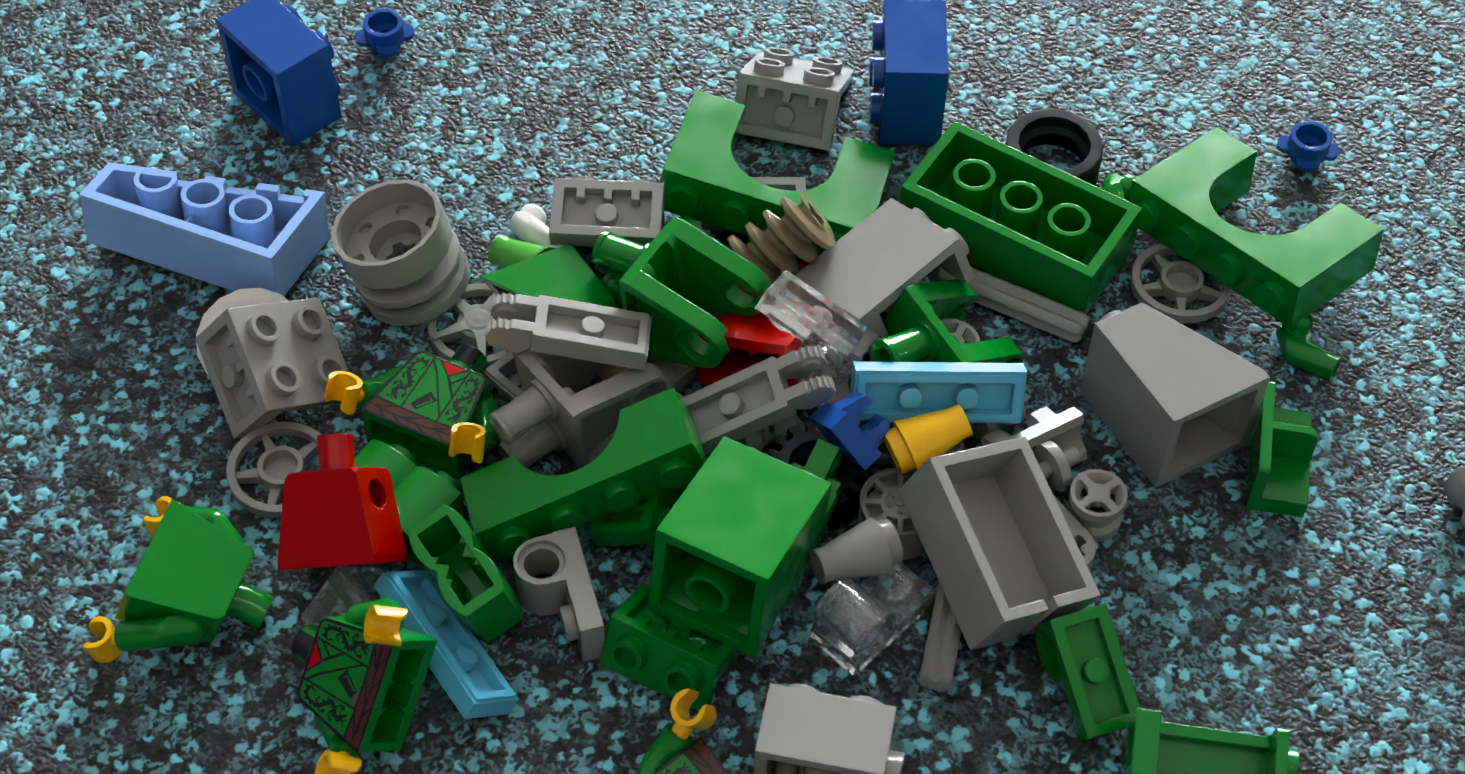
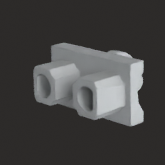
(1054, 441)

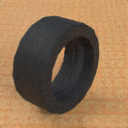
(1064, 130)

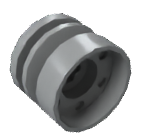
(401, 252)

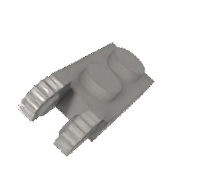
(569, 329)
(759, 396)

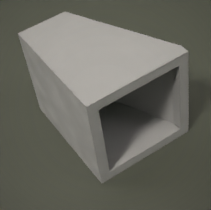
(1169, 392)

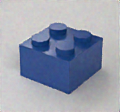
(280, 68)
(909, 72)

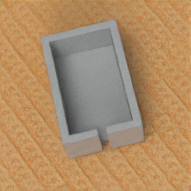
(997, 541)

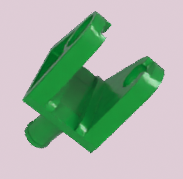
(675, 283)
(920, 335)

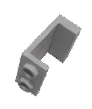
(882, 258)

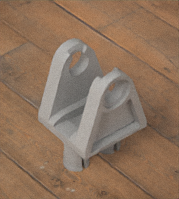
(555, 416)

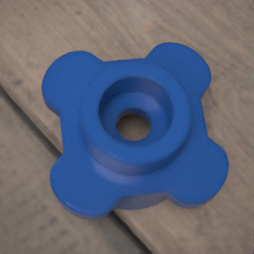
(384, 32)
(1308, 145)

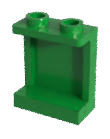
(1189, 749)

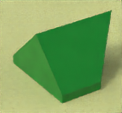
(553, 274)

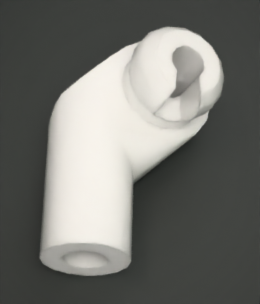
(530, 225)

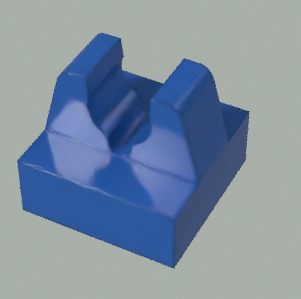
(841, 428)

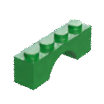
(649, 452)

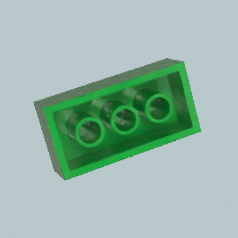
(1024, 216)

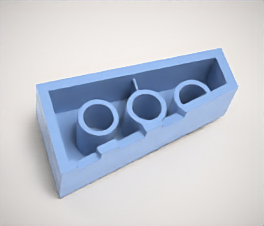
(206, 227)

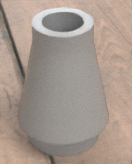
(860, 552)

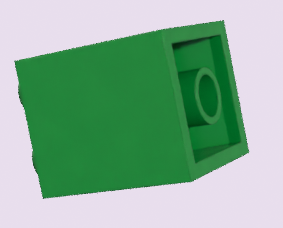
(736, 544)

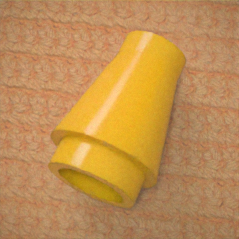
(926, 436)

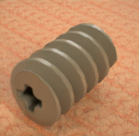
(785, 238)

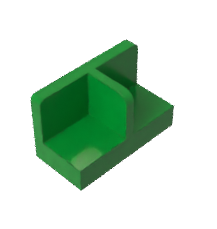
(1280, 458)

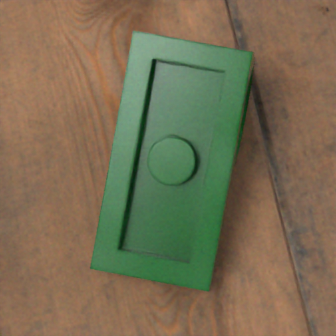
(1090, 663)

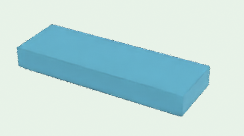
(915, 388)
(458, 657)

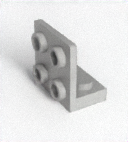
(792, 97)
(588, 207)
(269, 360)

